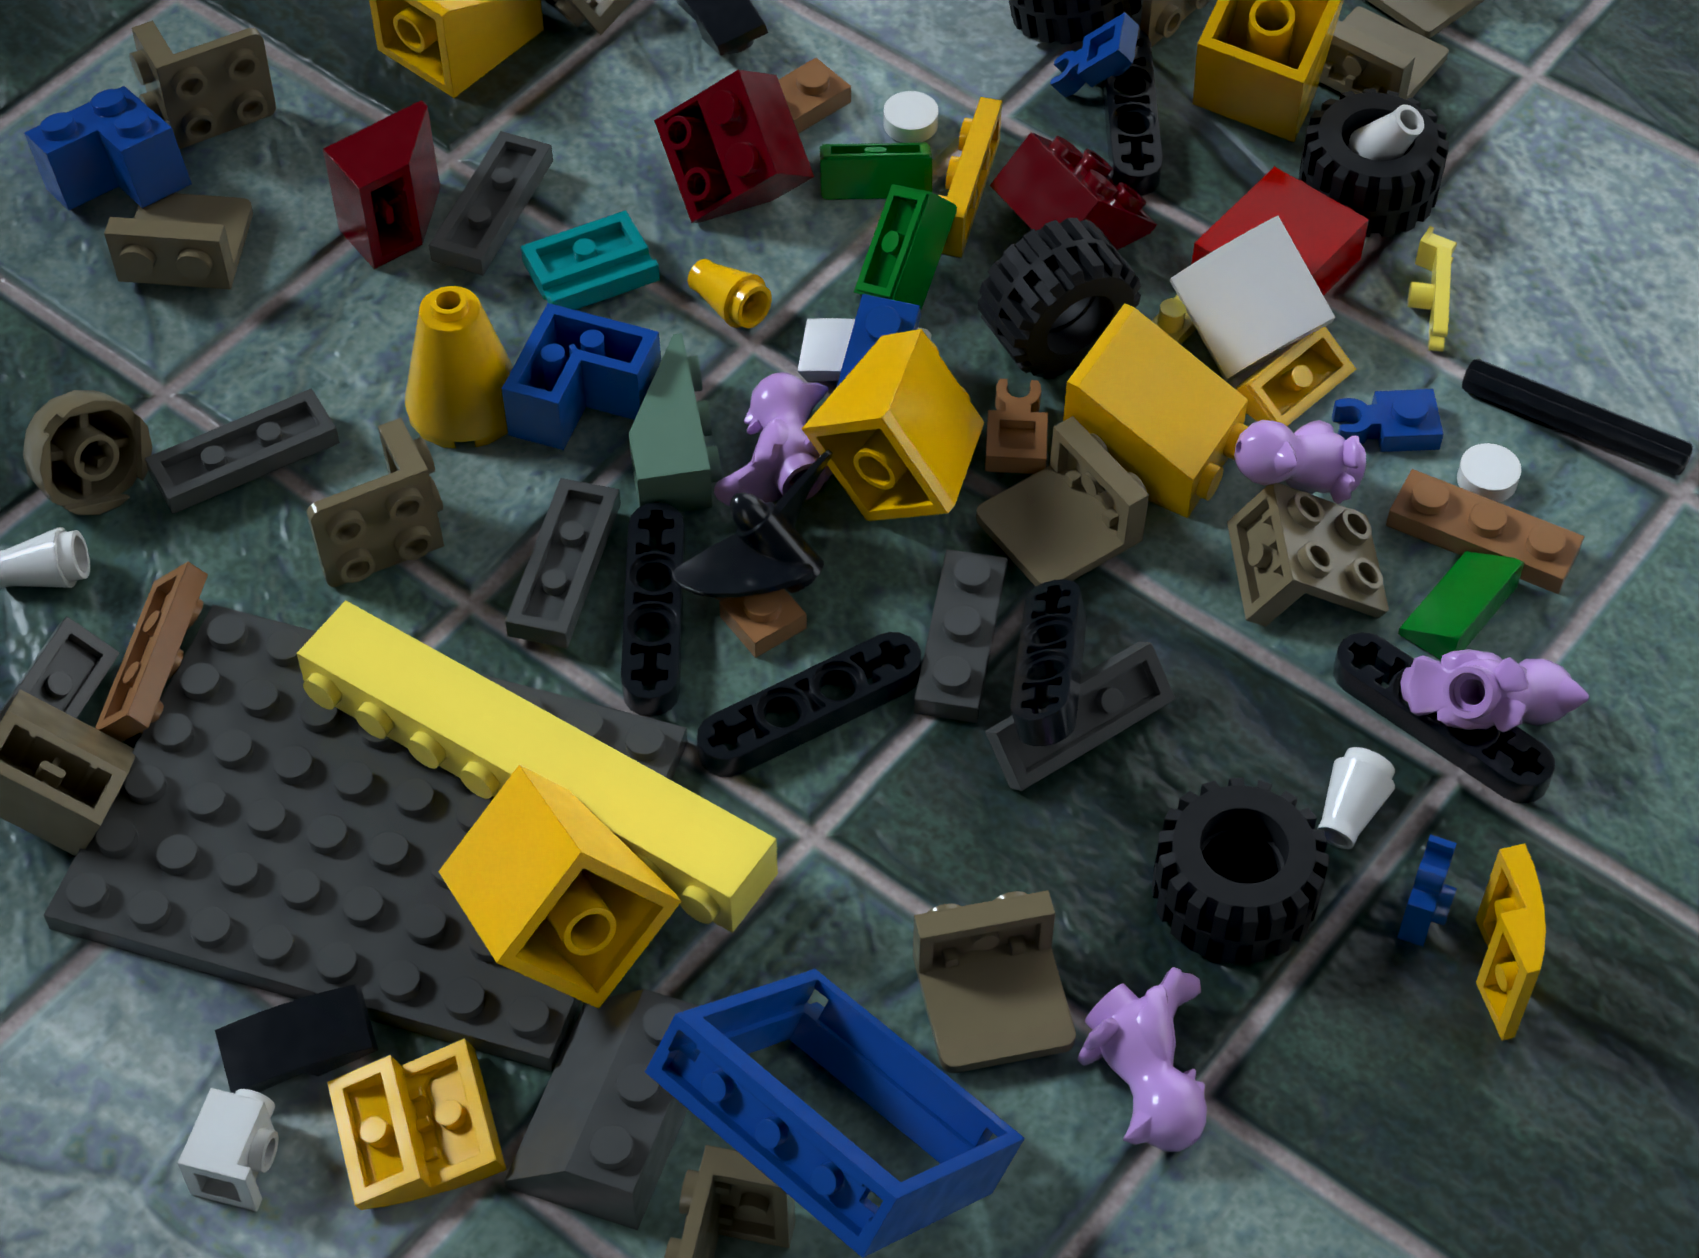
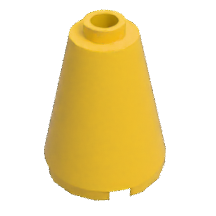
(456, 371)

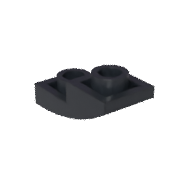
(726, 24)
(297, 1038)

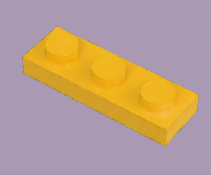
(970, 171)

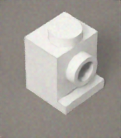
(230, 1148)

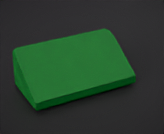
(872, 168)
(906, 245)
(1462, 602)

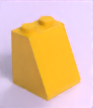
(453, 39)
(1264, 61)
(1157, 410)
(898, 430)
(556, 889)

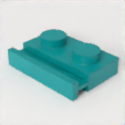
(590, 262)

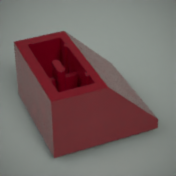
(734, 146)
(1058, 182)
(385, 184)

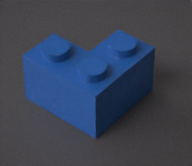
(106, 147)
(573, 365)

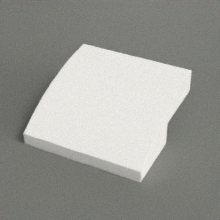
(1252, 298)

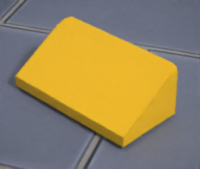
(1296, 378)

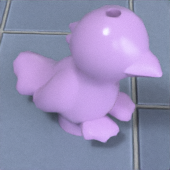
(783, 451)
(1307, 459)
(1483, 691)
(1140, 1046)

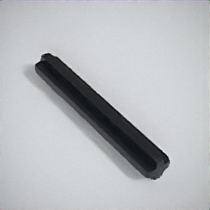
(1577, 417)

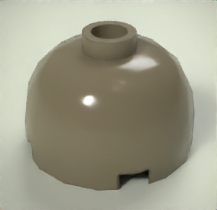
(86, 451)

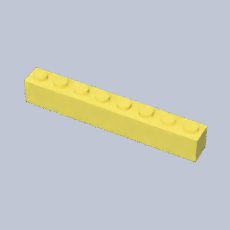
(484, 733)

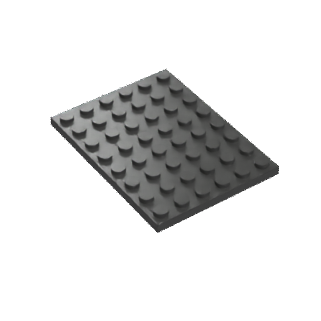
(311, 852)

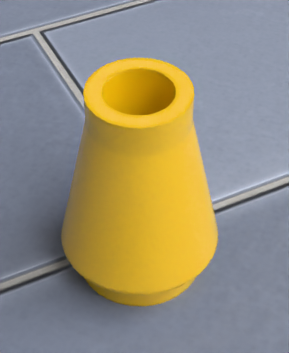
(734, 294)

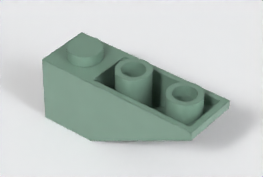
(669, 434)

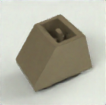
(57, 773)

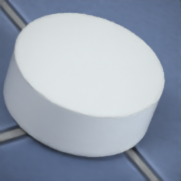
(910, 117)
(1489, 471)

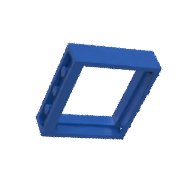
(709, 1072)

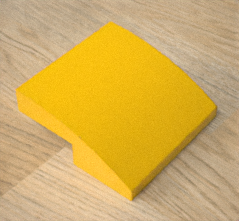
(1515, 934)
(415, 1126)

